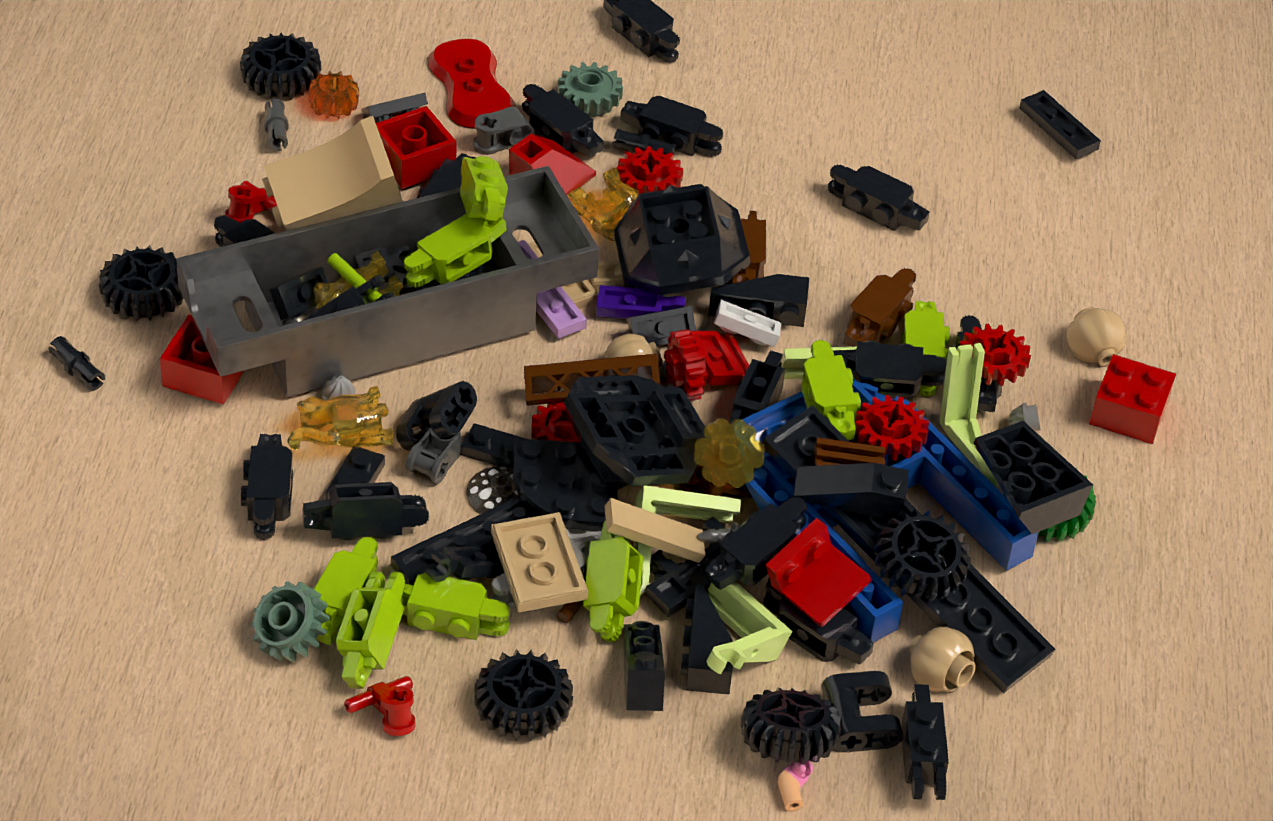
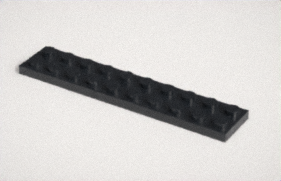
(1001, 638)

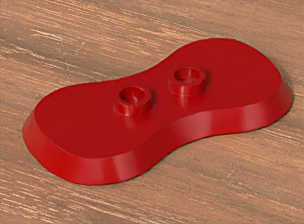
(469, 76)

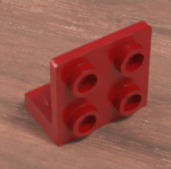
(816, 574)

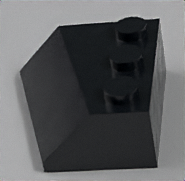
(1033, 476)

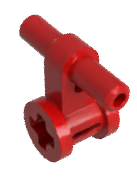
(247, 200)
(390, 699)

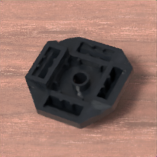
(680, 241)
(635, 429)

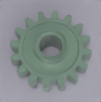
(591, 88)
(289, 621)

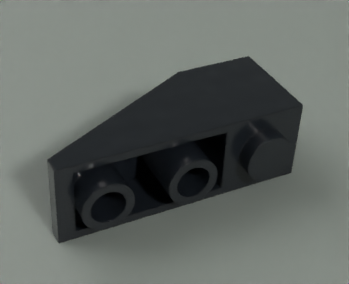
(772, 296)
(701, 637)
(643, 667)

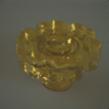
(729, 452)

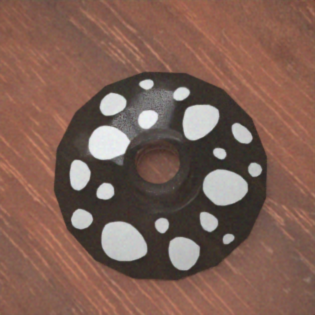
(491, 488)

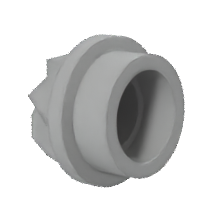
(337, 386)
(1025, 413)

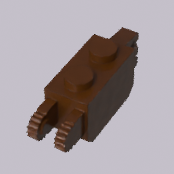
(880, 308)

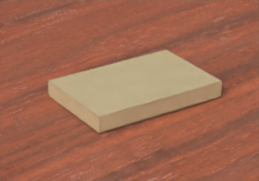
(539, 562)

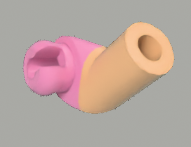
(790, 782)

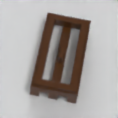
(846, 452)

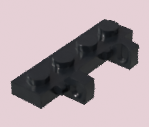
(677, 581)

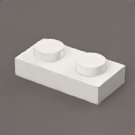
(750, 324)

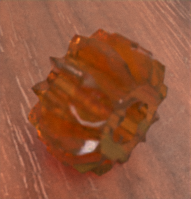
(333, 94)

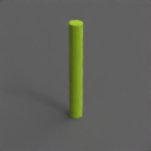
(350, 274)

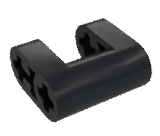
(441, 410)
(861, 732)

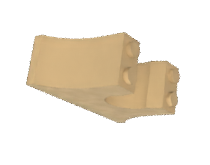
(333, 179)

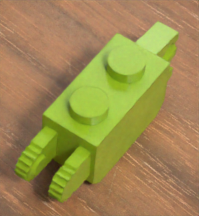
(483, 188)
(453, 250)
(926, 329)
(829, 388)
(343, 575)
(612, 583)
(454, 608)
(370, 627)

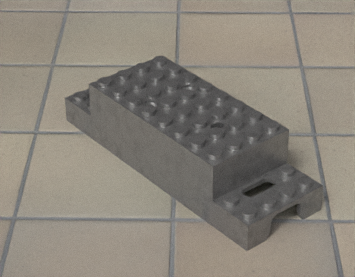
(393, 329)

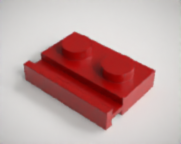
(723, 359)

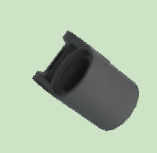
(501, 128)
(434, 455)

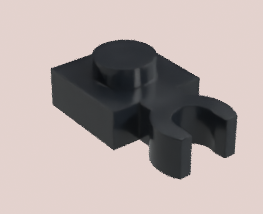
(393, 261)

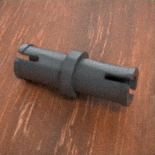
(276, 124)

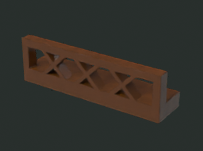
(563, 375)

